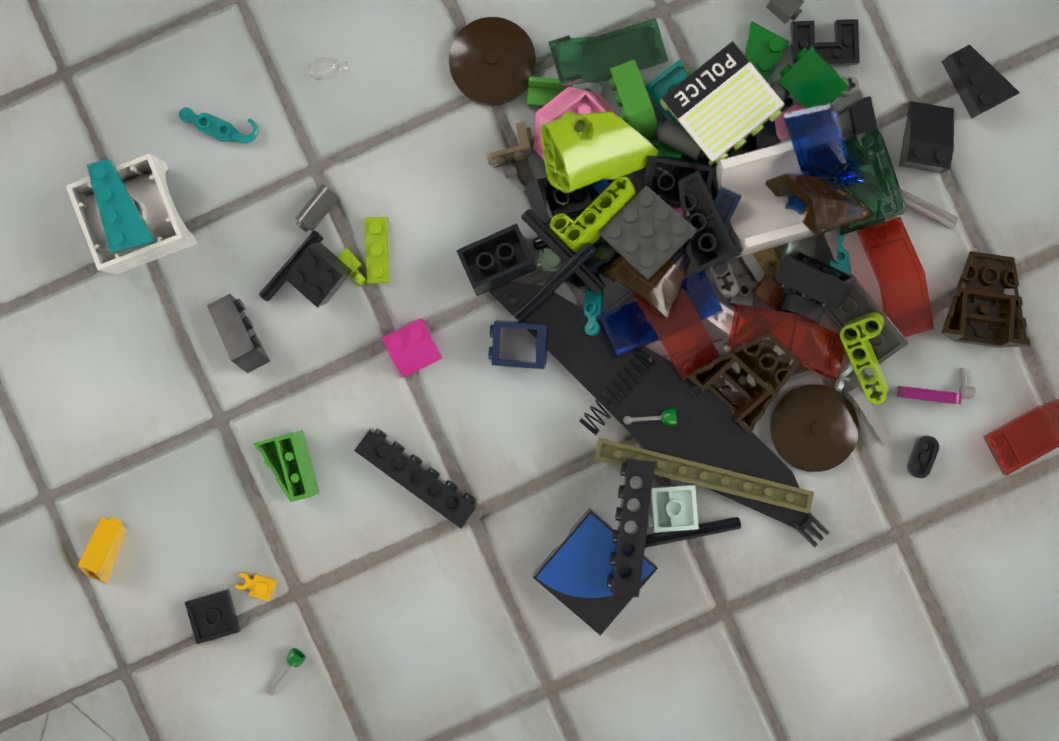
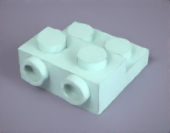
(673, 508)

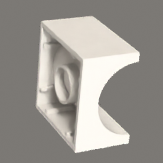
(148, 187)
(760, 215)

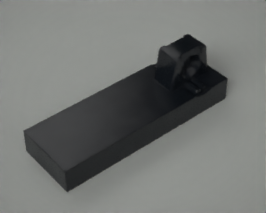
(863, 116)

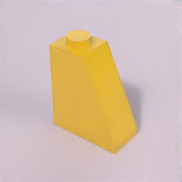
(102, 549)

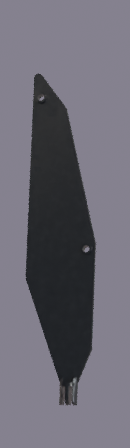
(705, 425)

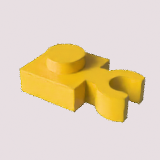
(260, 586)

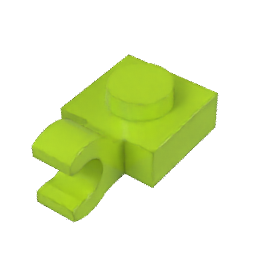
(354, 264)

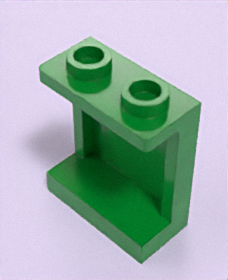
(812, 79)

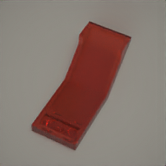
(899, 276)
(681, 334)
(812, 343)
(1025, 437)

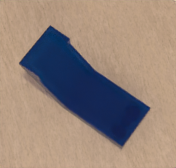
(820, 145)
(630, 328)

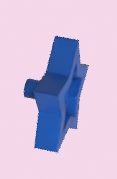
(795, 203)

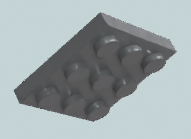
(647, 232)

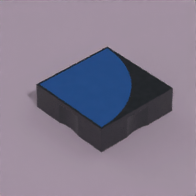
(580, 569)

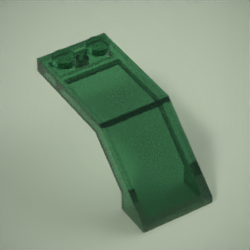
(590, 58)

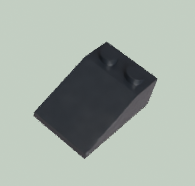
(928, 138)
(664, 173)
(550, 201)

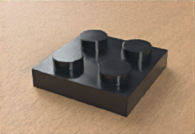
(212, 616)

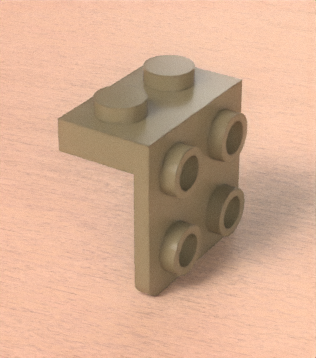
(516, 153)

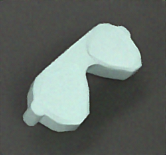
(594, 86)
(788, 248)
(843, 376)

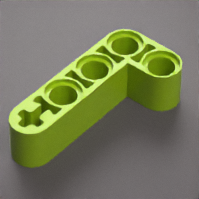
(595, 216)
(869, 360)

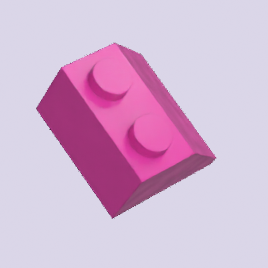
(412, 347)

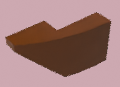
(769, 292)

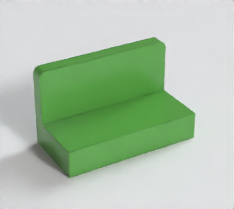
(543, 91)

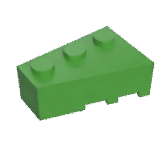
(634, 99)
(291, 464)

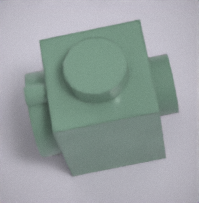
(549, 261)

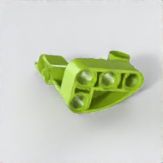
(591, 148)

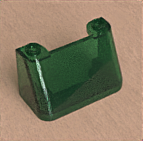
(880, 185)

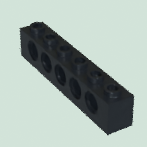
(368, 450)
(631, 584)

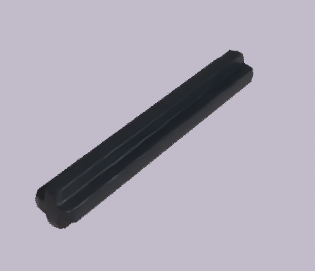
(278, 279)

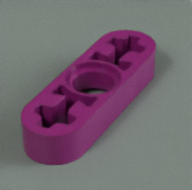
(929, 395)

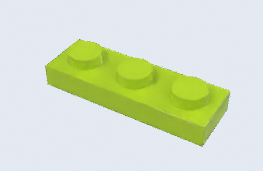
(377, 250)

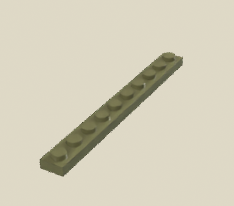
(708, 476)

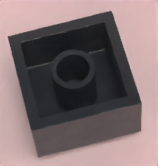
(318, 274)

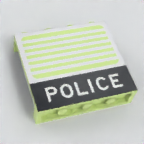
(723, 103)

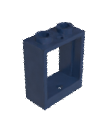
(541, 349)

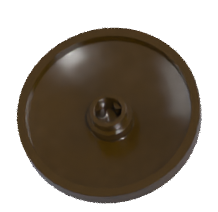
(492, 61)
(814, 428)

